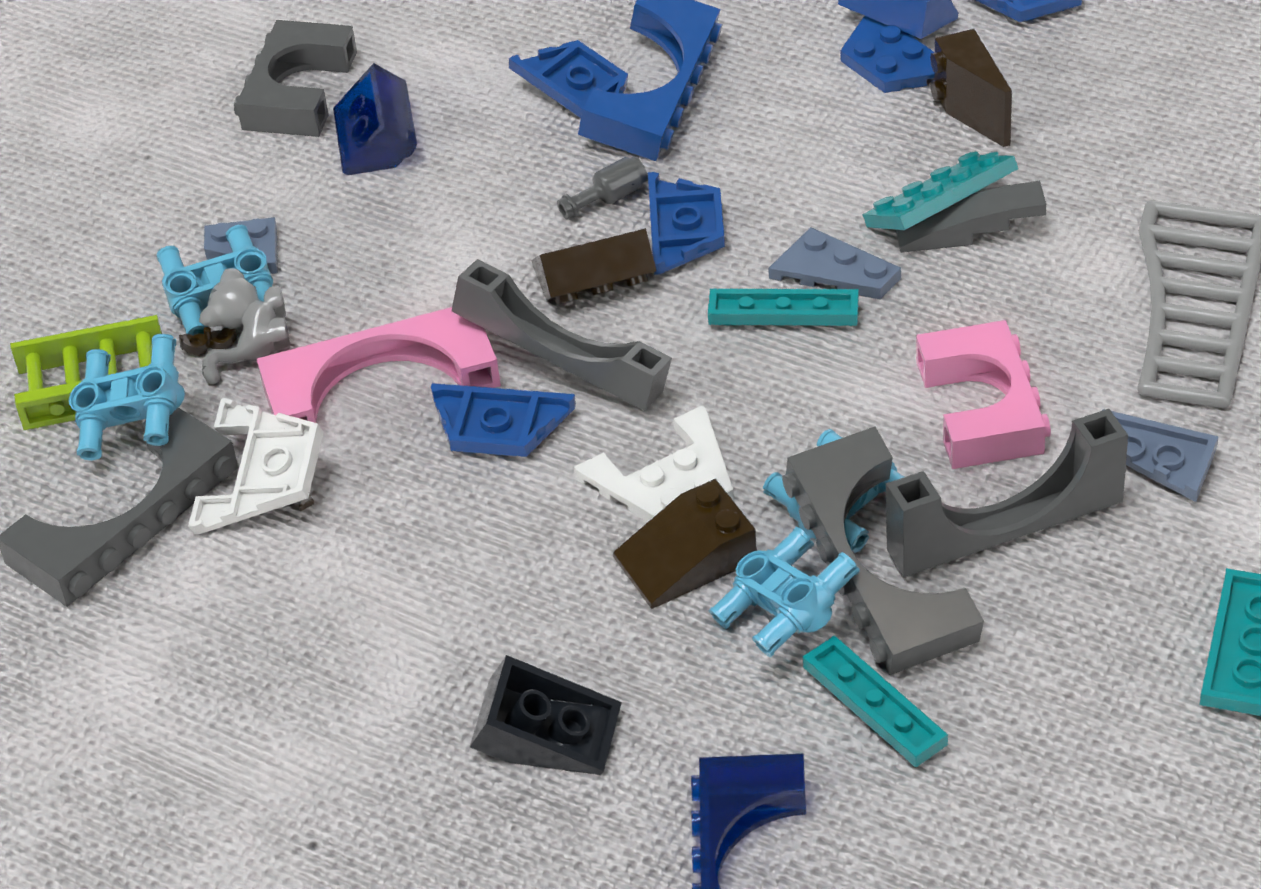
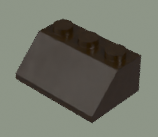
(595, 266)

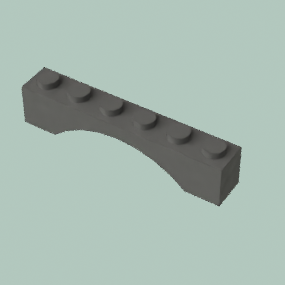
(496, 303)

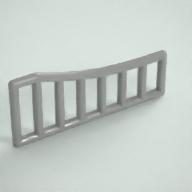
(1161, 310)

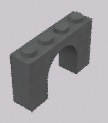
(290, 49)

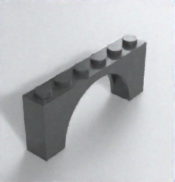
(1081, 481)
(75, 558)
(901, 624)

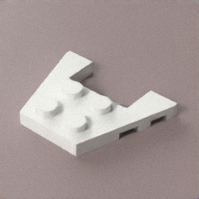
(273, 468)
(664, 480)

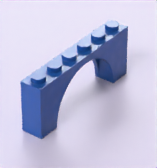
(644, 120)

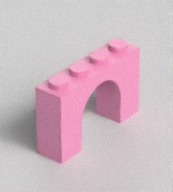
(990, 356)

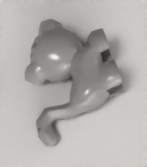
(236, 305)

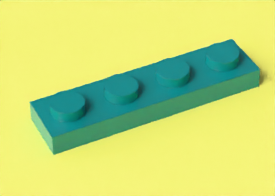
(783, 307)
(875, 701)

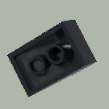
(544, 720)

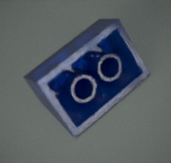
(374, 123)

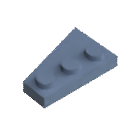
(833, 262)
(1169, 453)

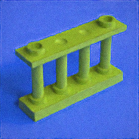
(51, 405)

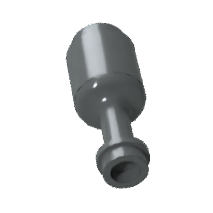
(608, 185)

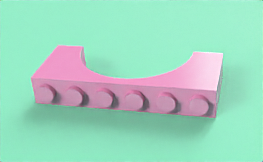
(303, 376)

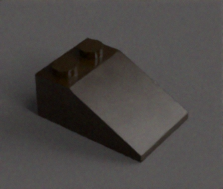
(972, 85)
(687, 544)

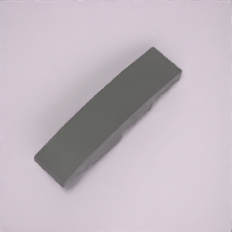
(975, 214)

